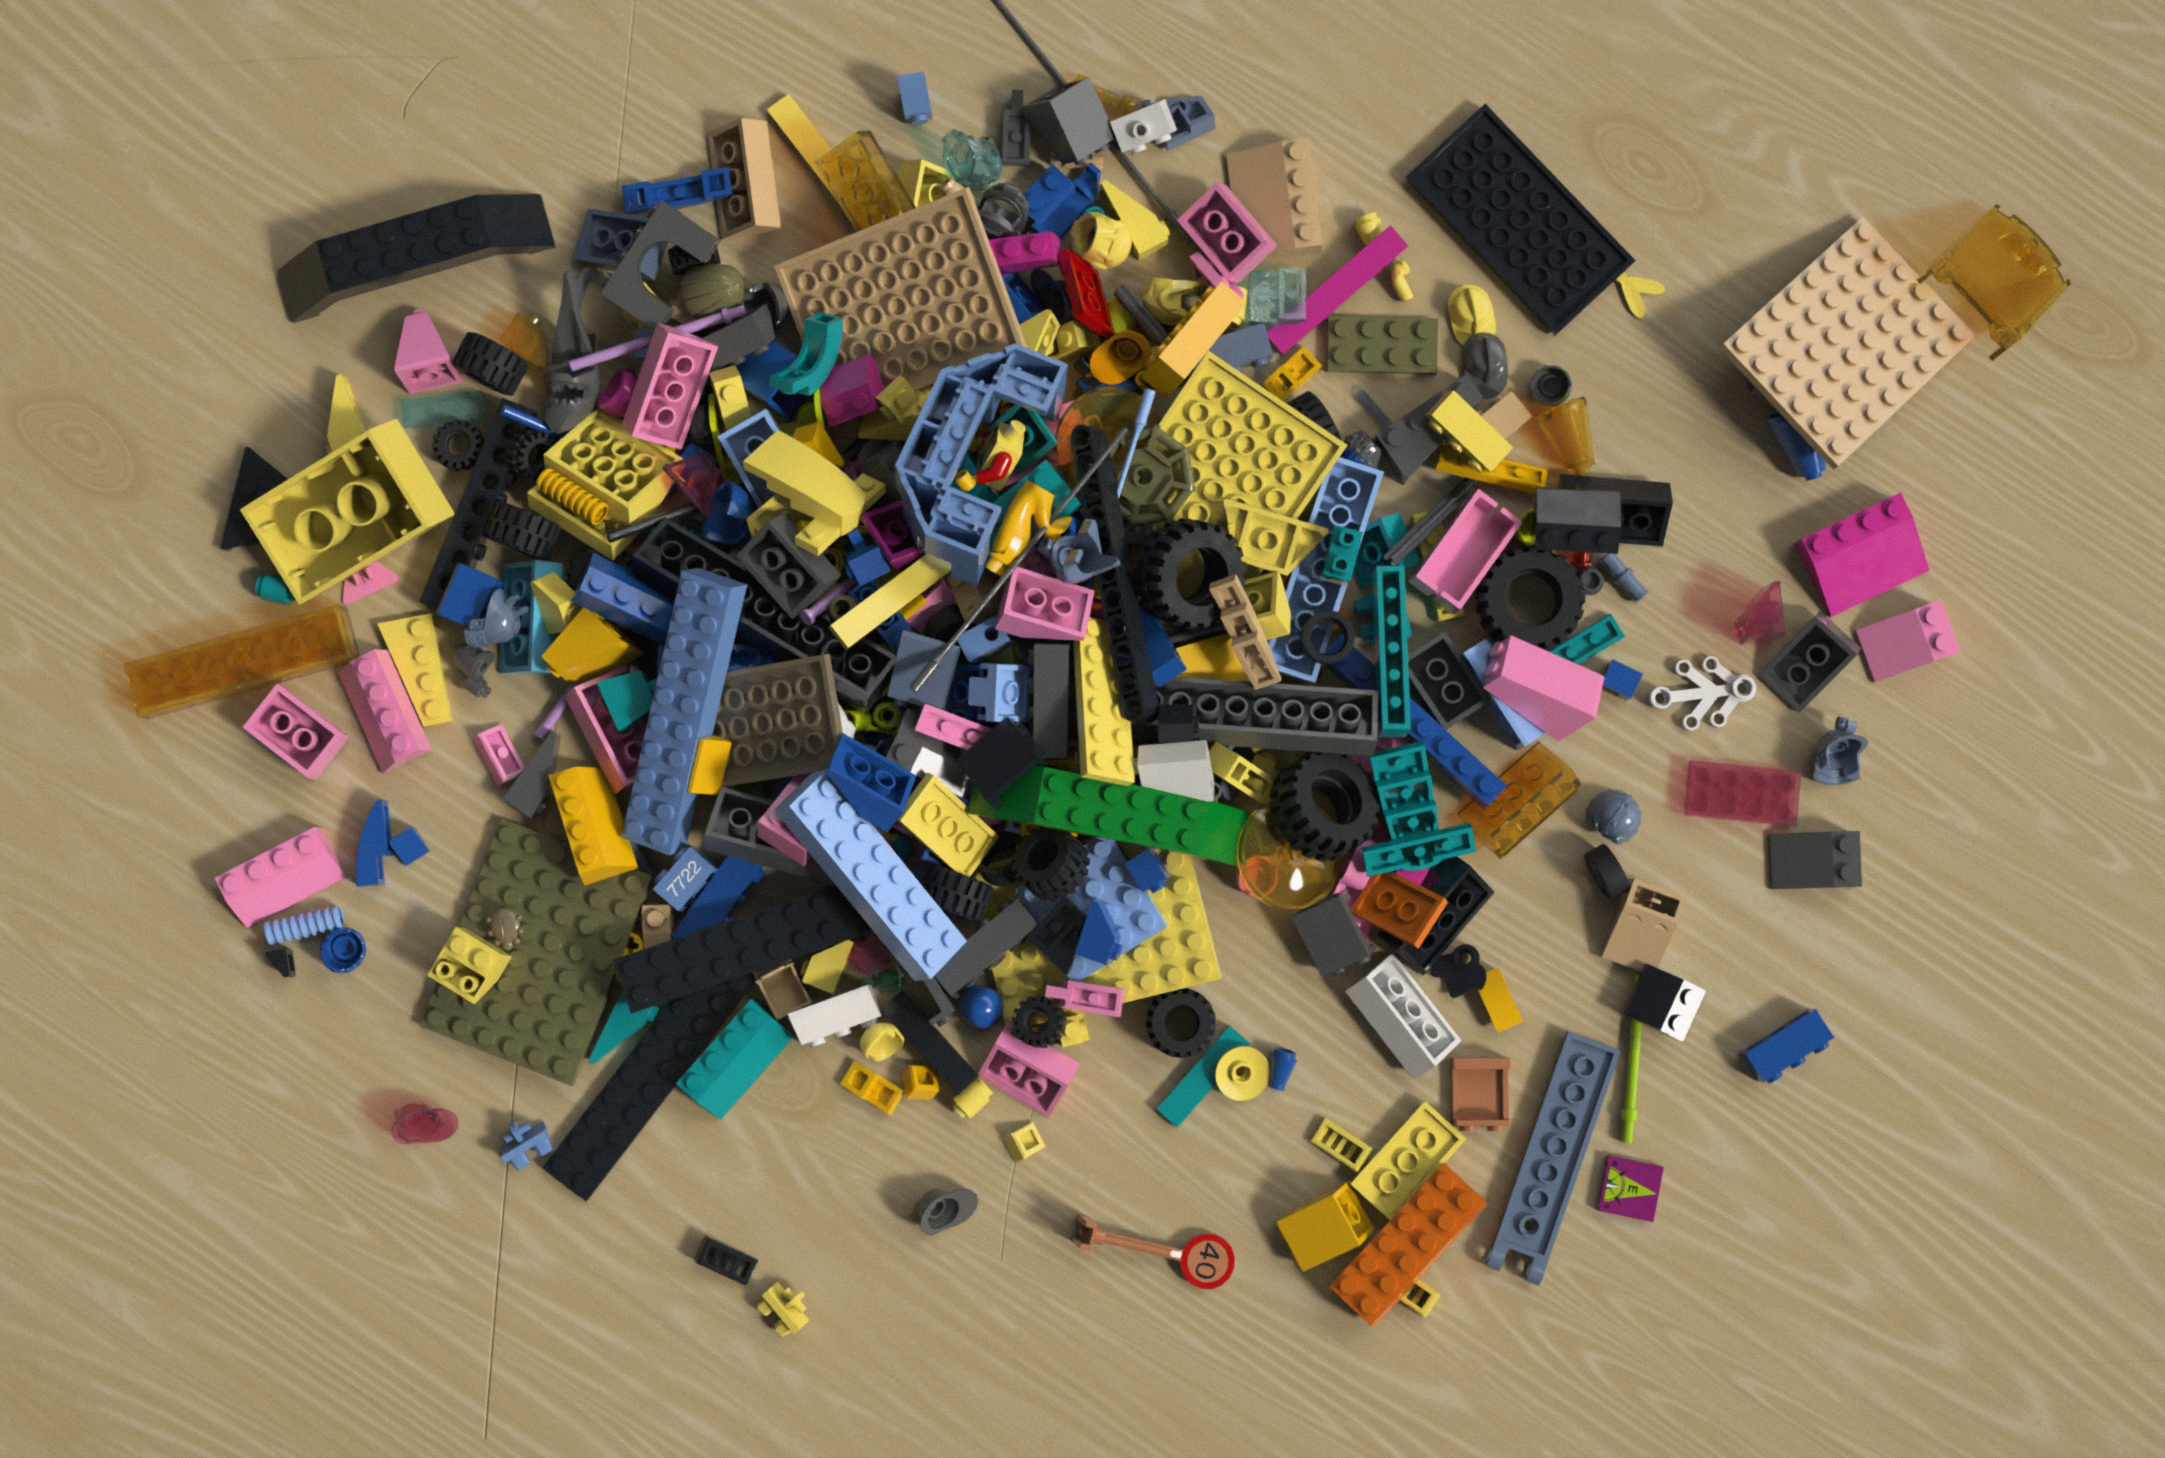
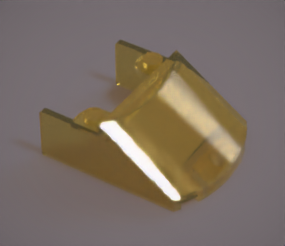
(2003, 274)

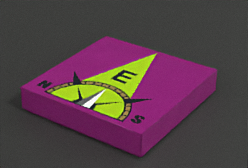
(1630, 1188)

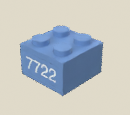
(685, 879)

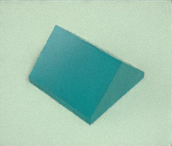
(1037, 438)

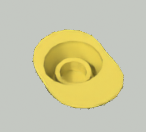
(1470, 312)

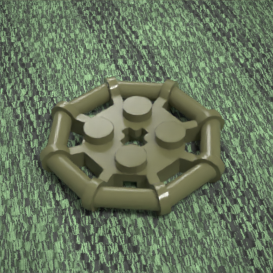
(1160, 473)

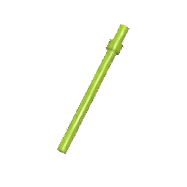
(1628, 1113)

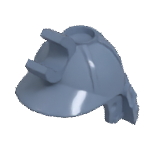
(499, 624)
(1839, 754)

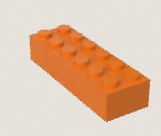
(1408, 1245)

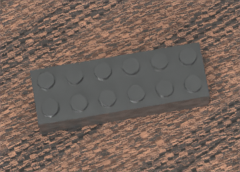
(735, 830)

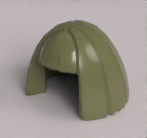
(711, 288)

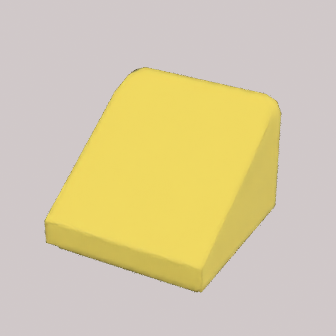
(1024, 1142)

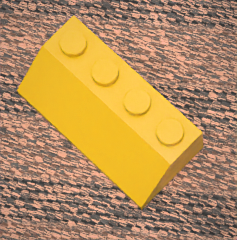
(592, 823)

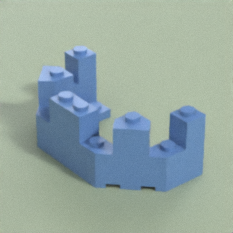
(939, 516)

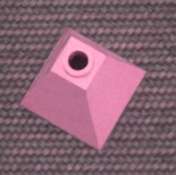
(423, 357)

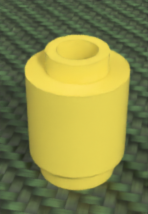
(972, 1098)

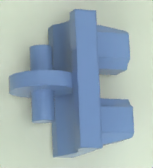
(523, 1138)

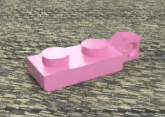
(1088, 997)

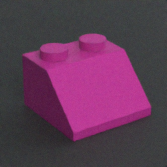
(851, 390)

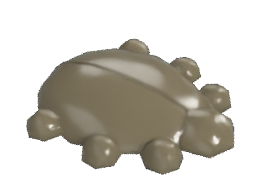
(505, 928)

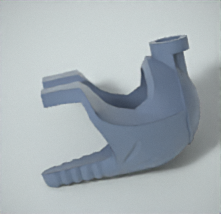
(1078, 556)

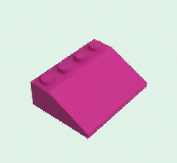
(1863, 554)

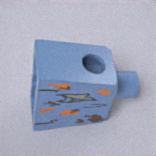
(980, 643)

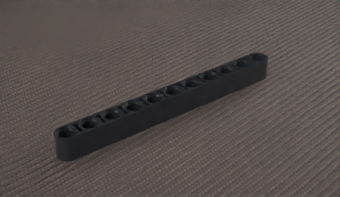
(1116, 586)

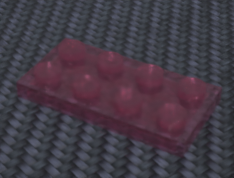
(1742, 793)

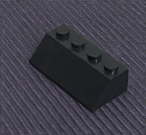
(1643, 505)
(1465, 897)

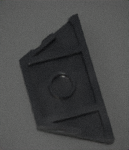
(254, 480)

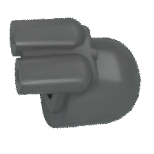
(474, 664)

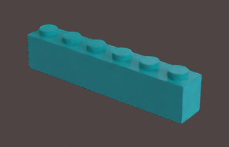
(1391, 651)

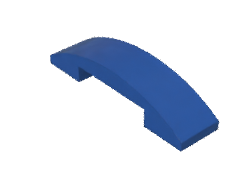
(678, 193)

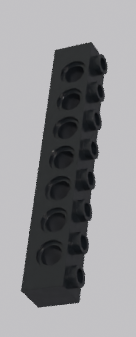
(475, 493)

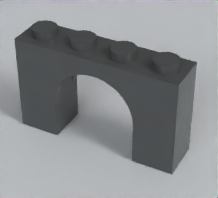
(626, 285)

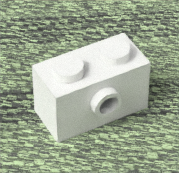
(1144, 126)

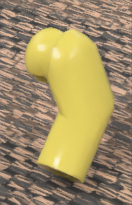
(1398, 281)

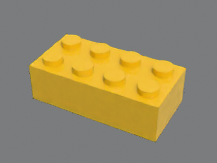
(1192, 338)

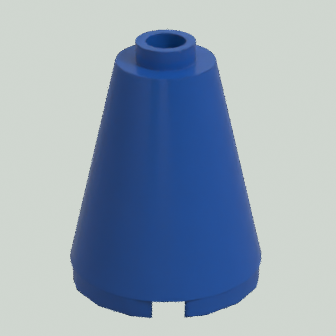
(1799, 452)

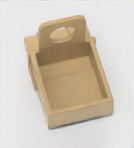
(783, 988)

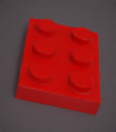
(1086, 294)

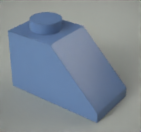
(915, 98)

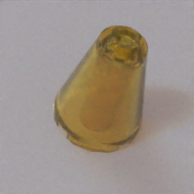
(1569, 434)

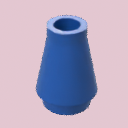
(1281, 1066)

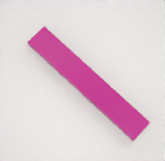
(1340, 288)

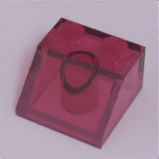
(1762, 618)

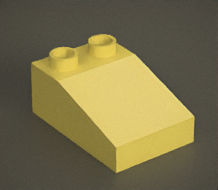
(347, 511)

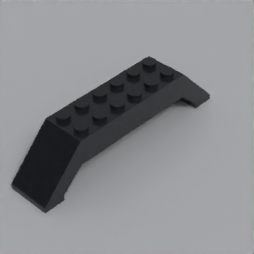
(413, 248)

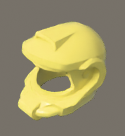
(1110, 242)
(1163, 298)

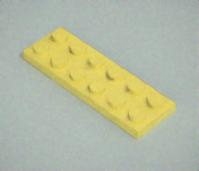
(1102, 728)

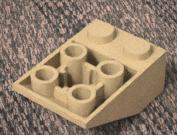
(1643, 925)

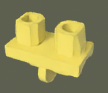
(787, 1307)

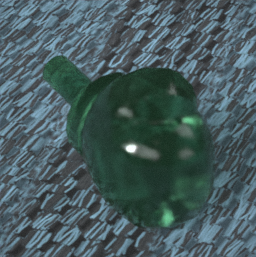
(886, 981)

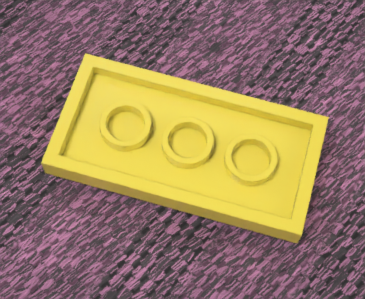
(945, 828)
(1407, 1160)

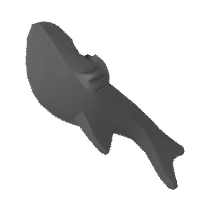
(570, 392)

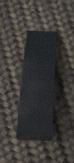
(930, 1042)

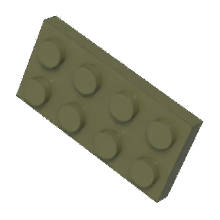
(1382, 345)

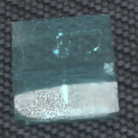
(1277, 297)

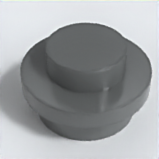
(1592, 581)

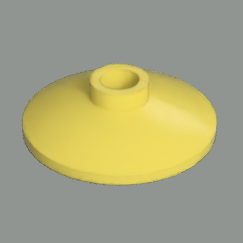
(1251, 1081)

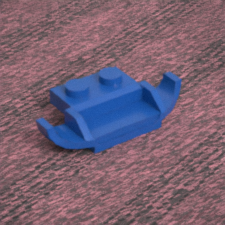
(1058, 201)

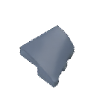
(1190, 117)

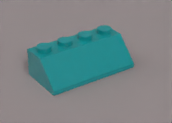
(735, 1059)

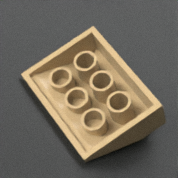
(1280, 193)

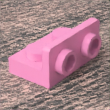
(1210, 274)

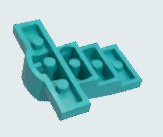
(1410, 815)

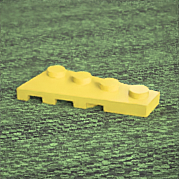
(419, 661)

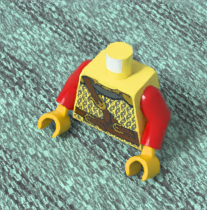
(996, 457)

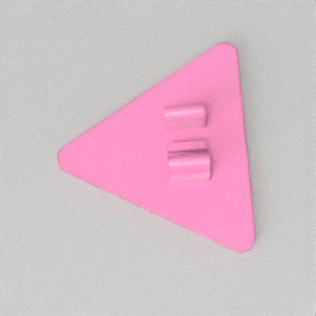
(367, 582)

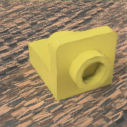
(896, 399)

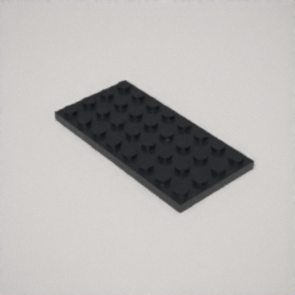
(1520, 219)

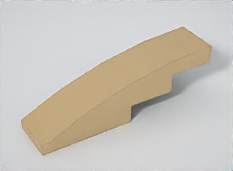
(1246, 632)

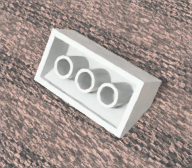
(1403, 1016)

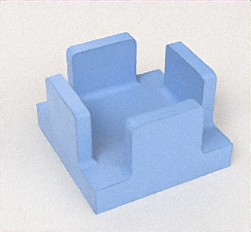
(1002, 692)

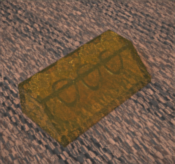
(1534, 791)

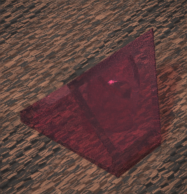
(696, 480)

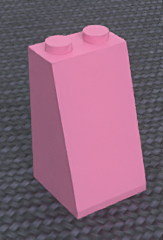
(1543, 686)

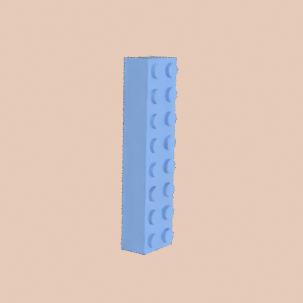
(1343, 501)
(871, 876)

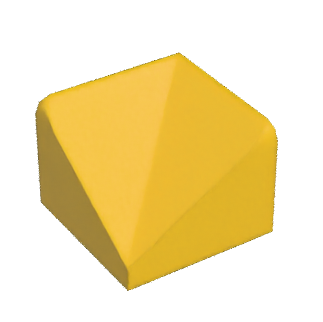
(920, 1082)

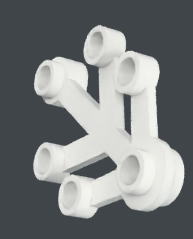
(1707, 692)

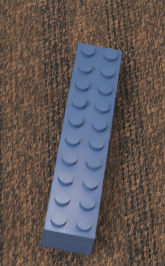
(683, 708)

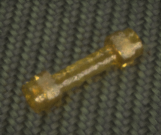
(1125, 104)

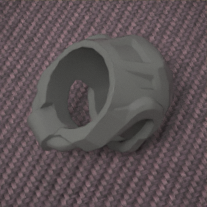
(998, 221)

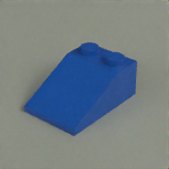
(870, 782)

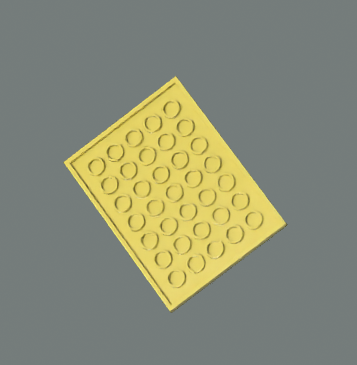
(1243, 450)
(1163, 963)

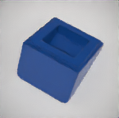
(409, 845)

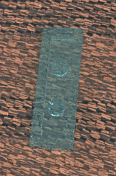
(443, 408)

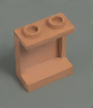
(1480, 1092)

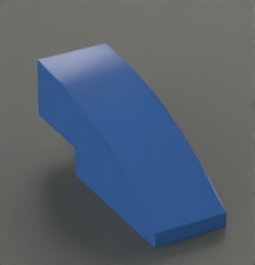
(374, 846)

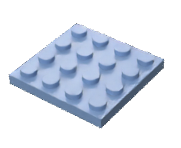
(1111, 882)

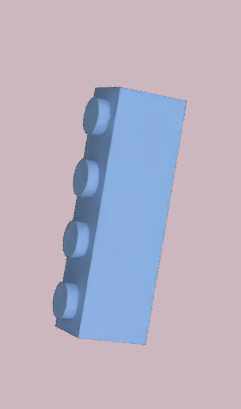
(1517, 728)

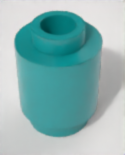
(273, 589)

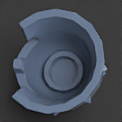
(1614, 815)

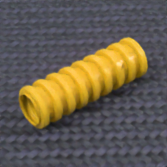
(572, 496)

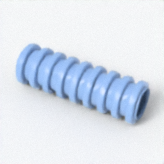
(303, 925)

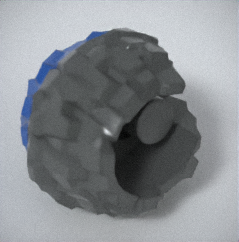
(1362, 449)

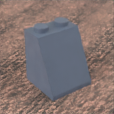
(911, 658)

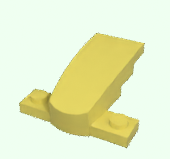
(814, 489)

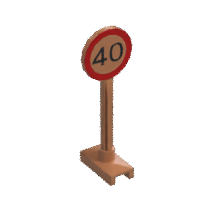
(1204, 1259)

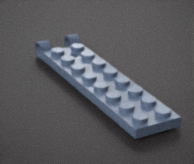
(1554, 1153)

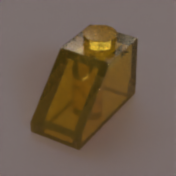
(527, 340)

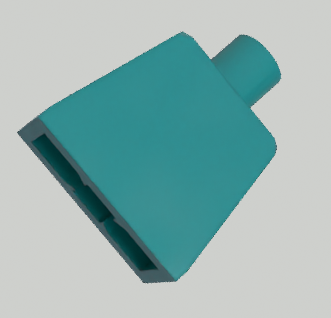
(628, 698)

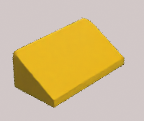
(709, 765)

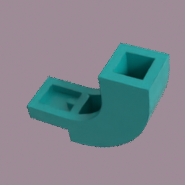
(816, 357)

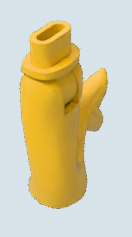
(1016, 526)

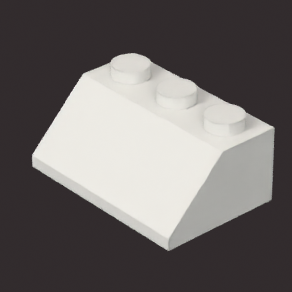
(836, 1016)

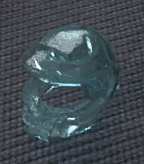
(982, 162)

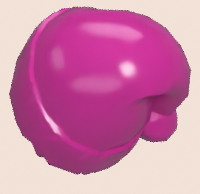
(618, 393)

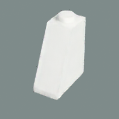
(1177, 769)

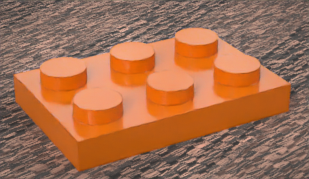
(1399, 907)

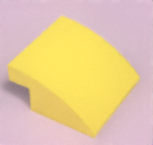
(611, 467)

